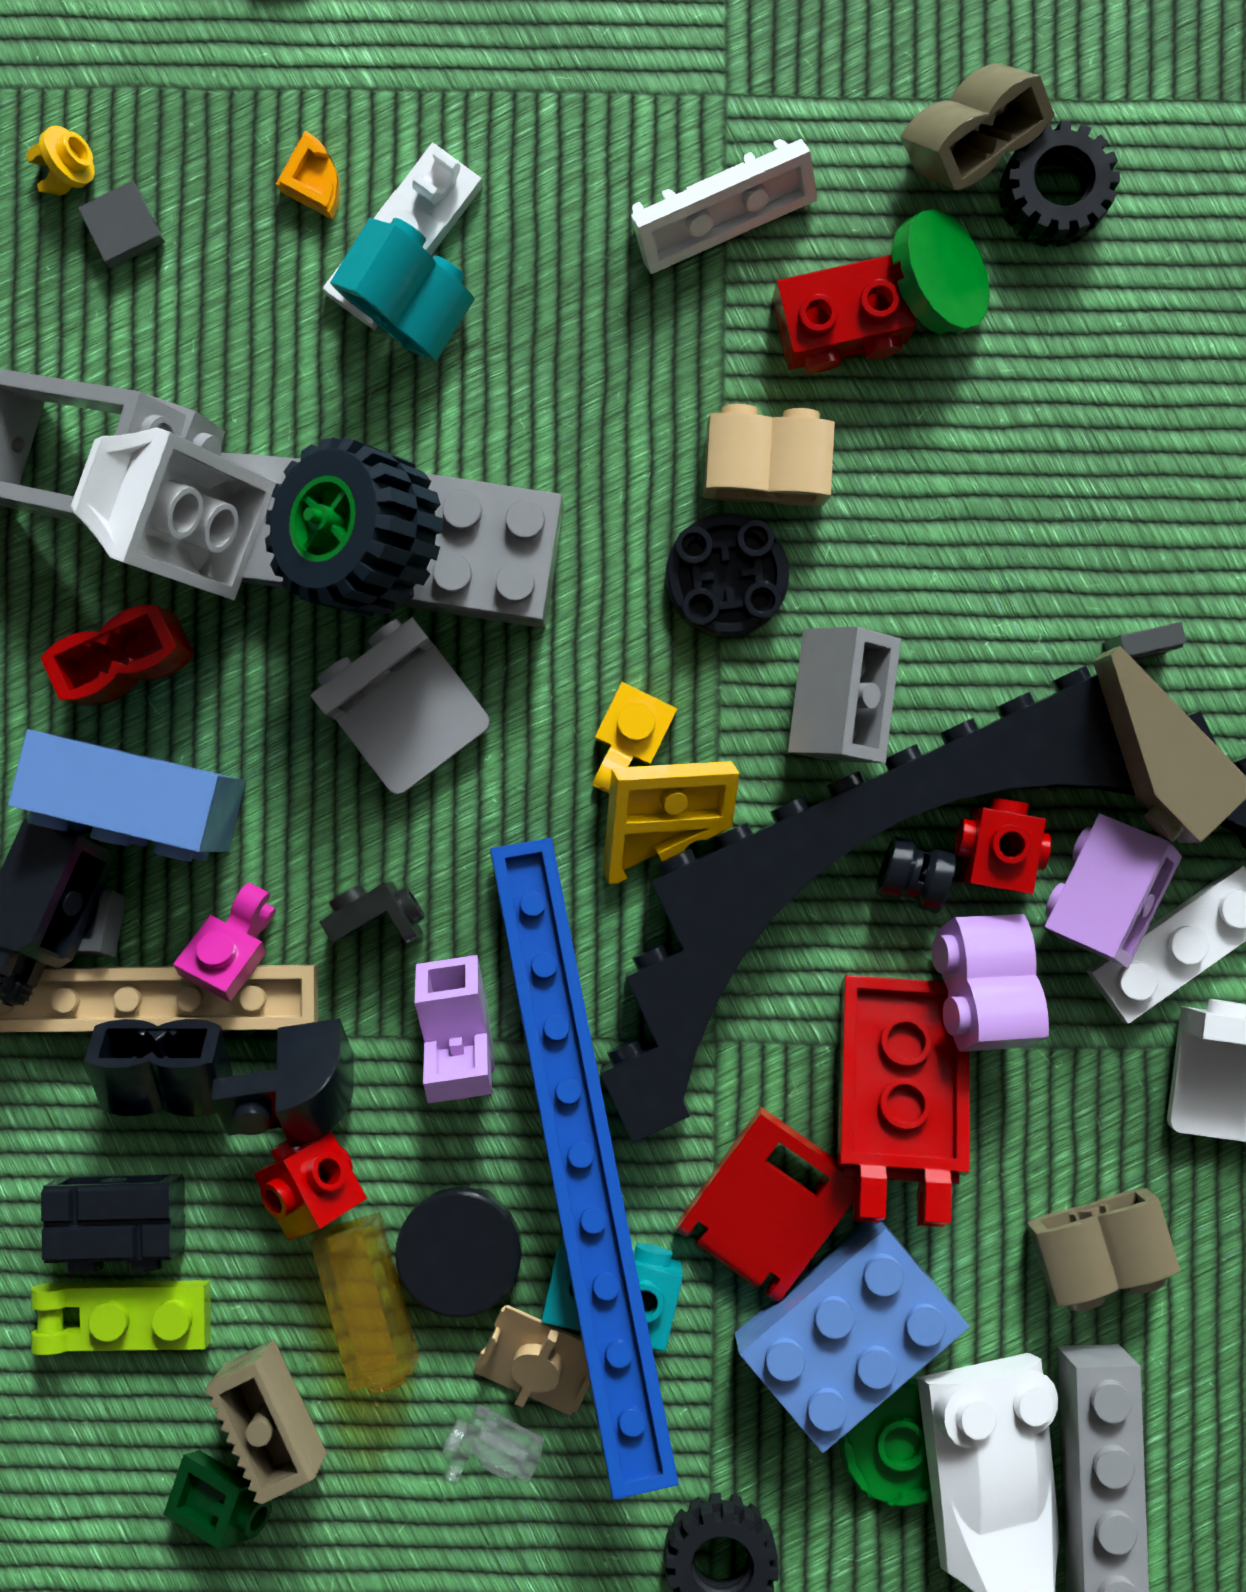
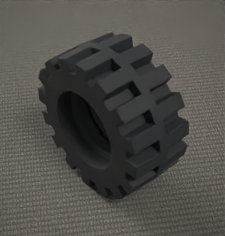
(1082, 157)
(715, 1520)

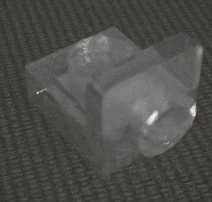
(500, 1443)

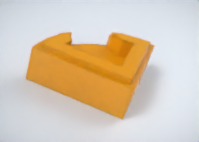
(311, 177)

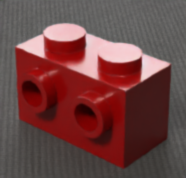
(842, 314)

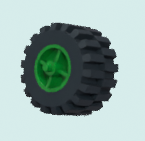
(353, 527)

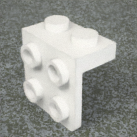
(1210, 1072)

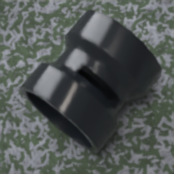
(916, 874)

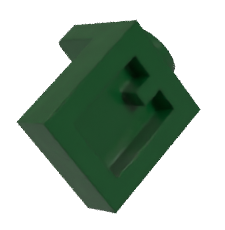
(215, 1502)

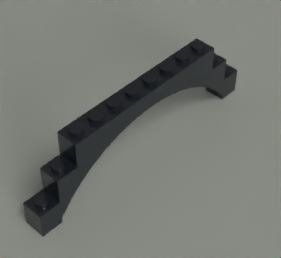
(735, 891)

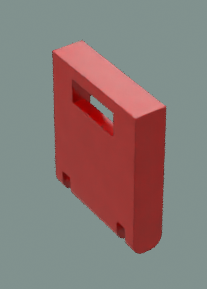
(760, 1215)

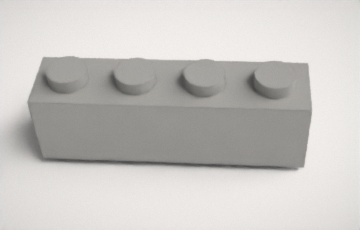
(1102, 1469)

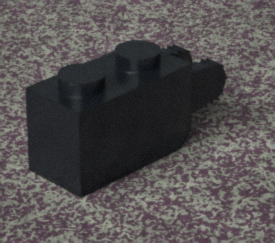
(46, 904)

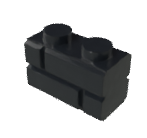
(113, 1220)

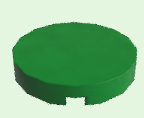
(941, 273)
(888, 1451)

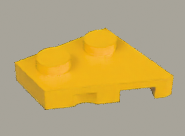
(665, 811)

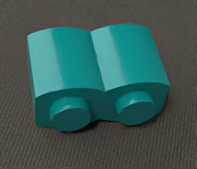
(403, 287)

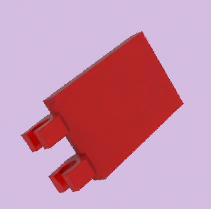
(901, 1096)

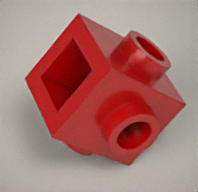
(1024, 852)
(308, 1185)

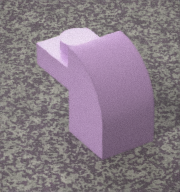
(454, 1029)

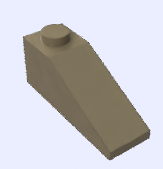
(1168, 757)

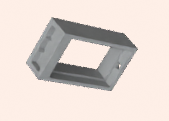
(20, 410)

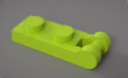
(122, 1316)

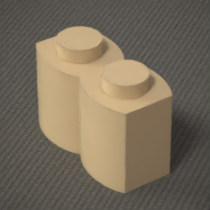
(768, 457)

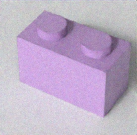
(1112, 889)

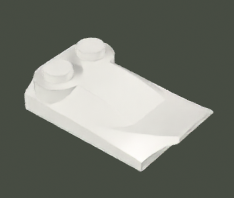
(172, 508)
(993, 1473)

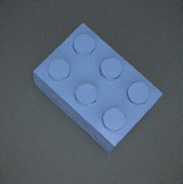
(125, 797)
(849, 1333)

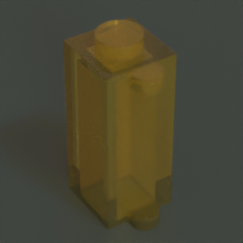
(365, 1303)

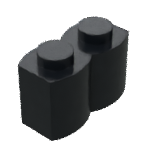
(155, 1067)

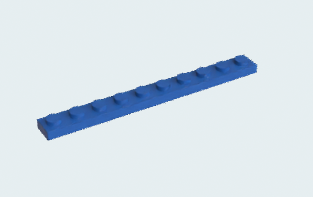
(583, 1172)

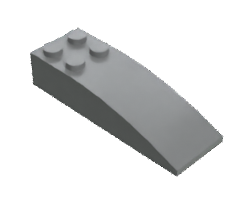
(492, 553)

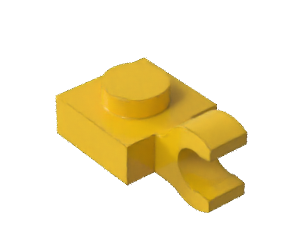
(631, 730)

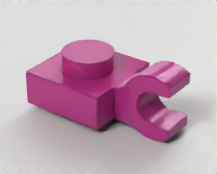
(228, 952)

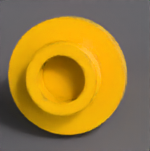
(67, 158)

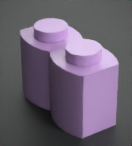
(990, 983)

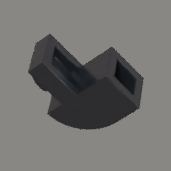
(301, 1095)

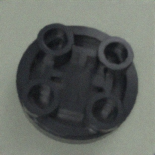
(727, 575)
(459, 1252)

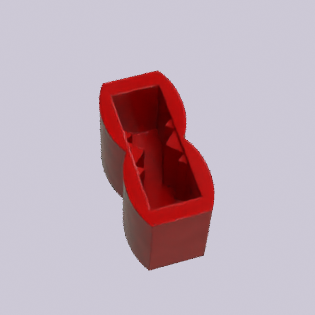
(107, 664)

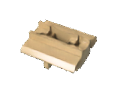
(535, 1361)

